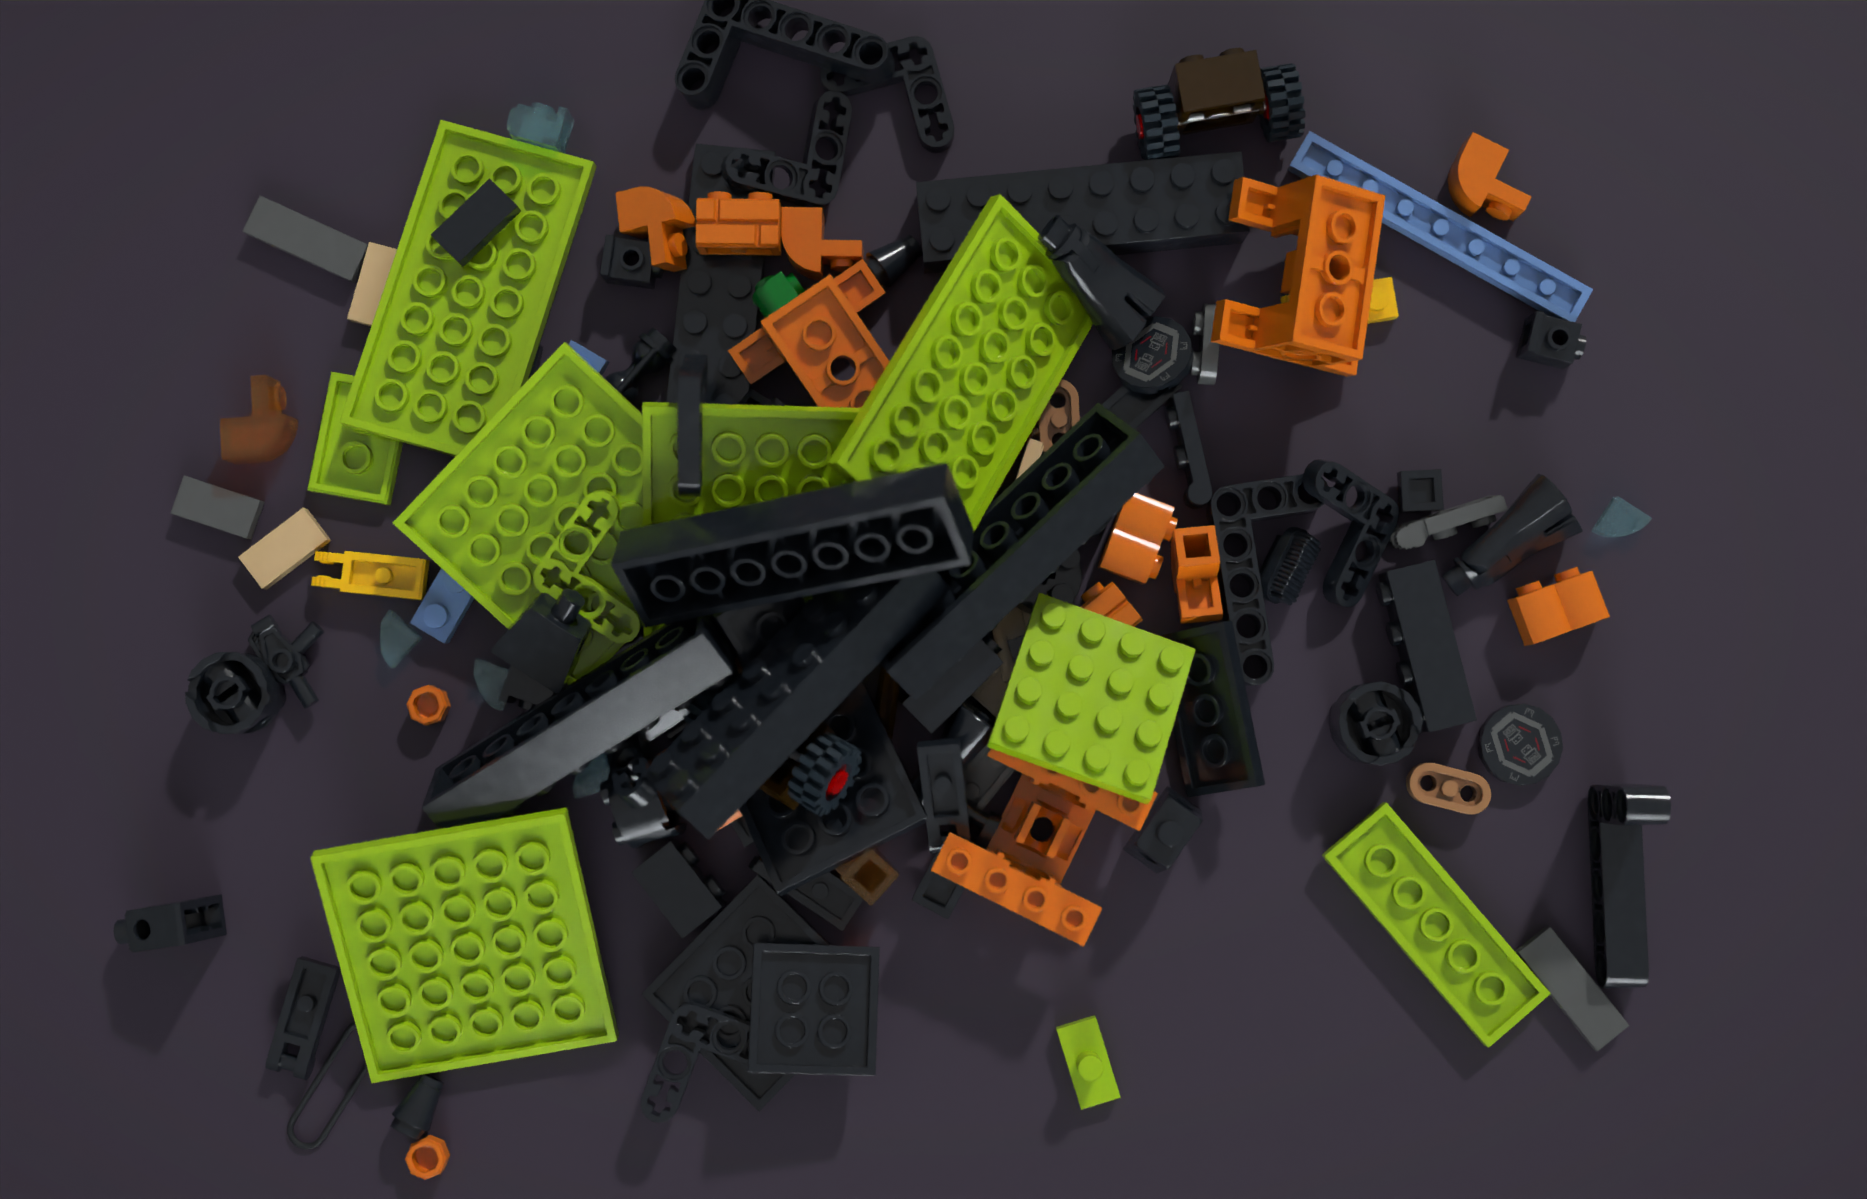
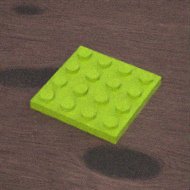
(1092, 698)

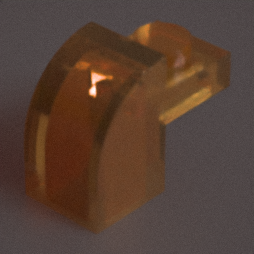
(263, 434)
(869, 874)

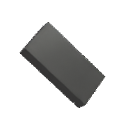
(217, 507)

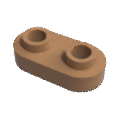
(1059, 420)
(1447, 788)

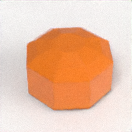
(428, 705)
(427, 1157)

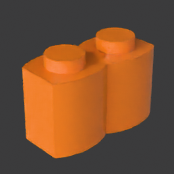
(1137, 539)
(1557, 607)

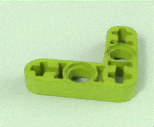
(572, 563)

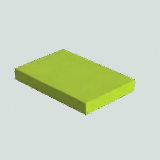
(352, 460)

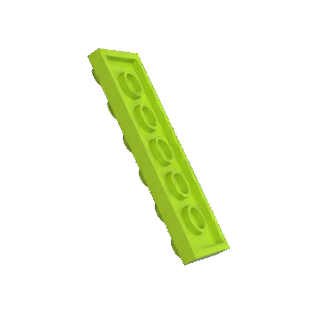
(1436, 924)

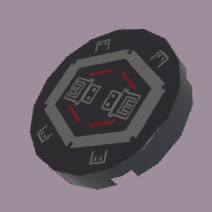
(1156, 358)
(1520, 744)

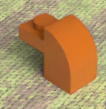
(1474, 182)
(661, 218)
(805, 244)
(1195, 573)

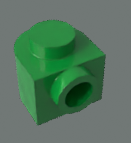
(775, 292)

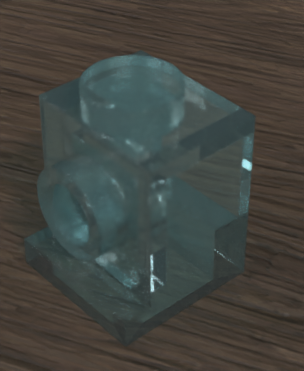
(541, 126)

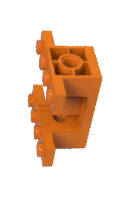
(1325, 275)
(815, 333)
(1027, 871)

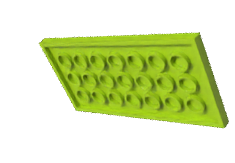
(460, 338)
(972, 365)

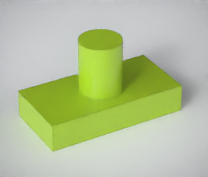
(1088, 1062)

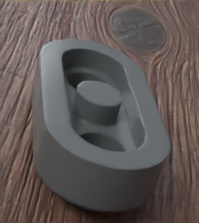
(1206, 358)

